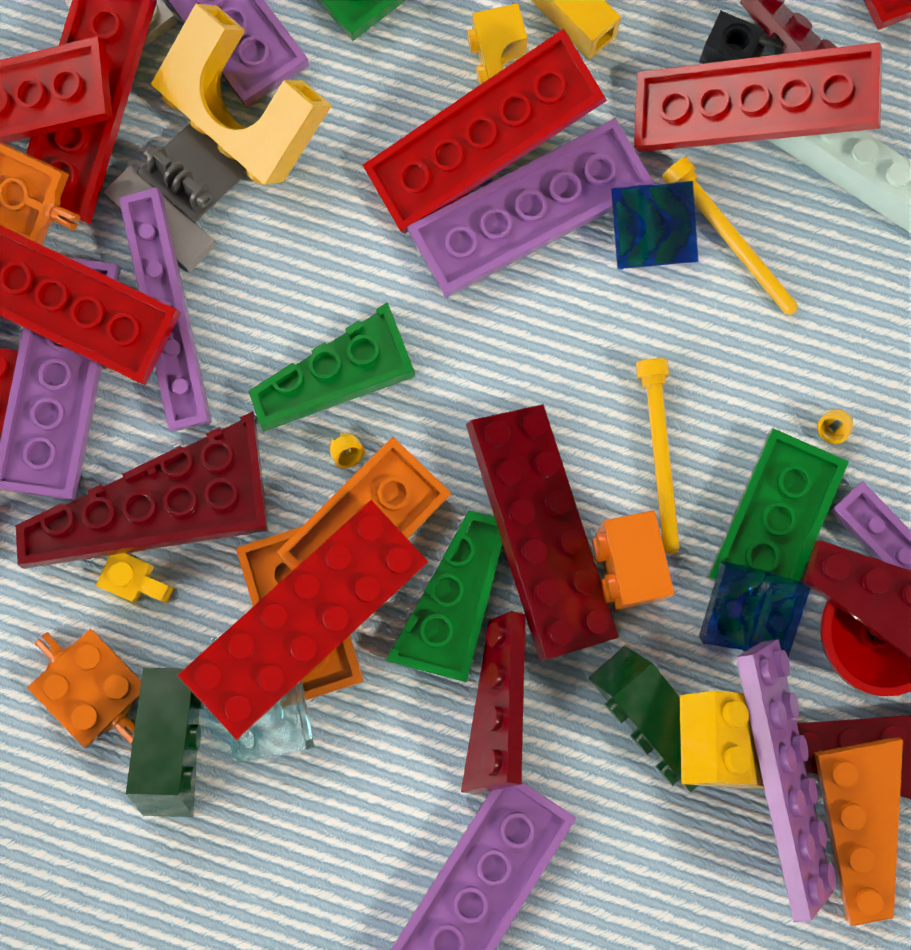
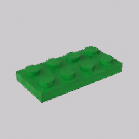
(781, 507)

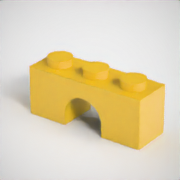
(497, 38)

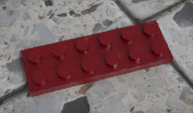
(541, 531)

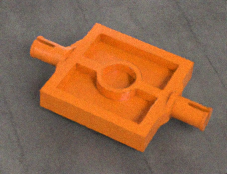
(31, 195)
(87, 688)

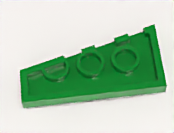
(349, 367)

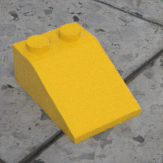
(718, 741)

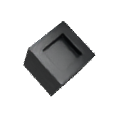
(733, 30)

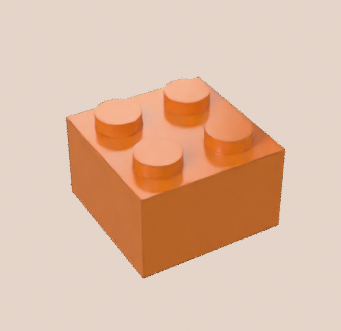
(632, 561)

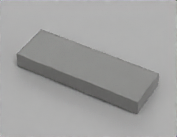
(189, 240)

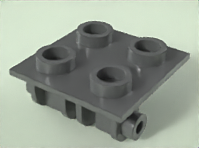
(191, 172)

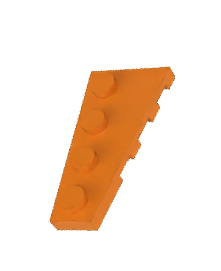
(862, 815)

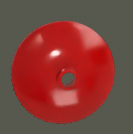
(859, 660)

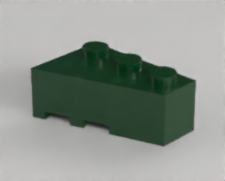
(647, 704)
(164, 746)

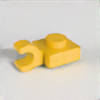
(130, 578)

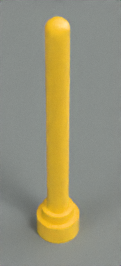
(684, 171)
(653, 378)

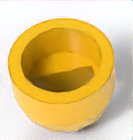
(841, 433)
(351, 457)

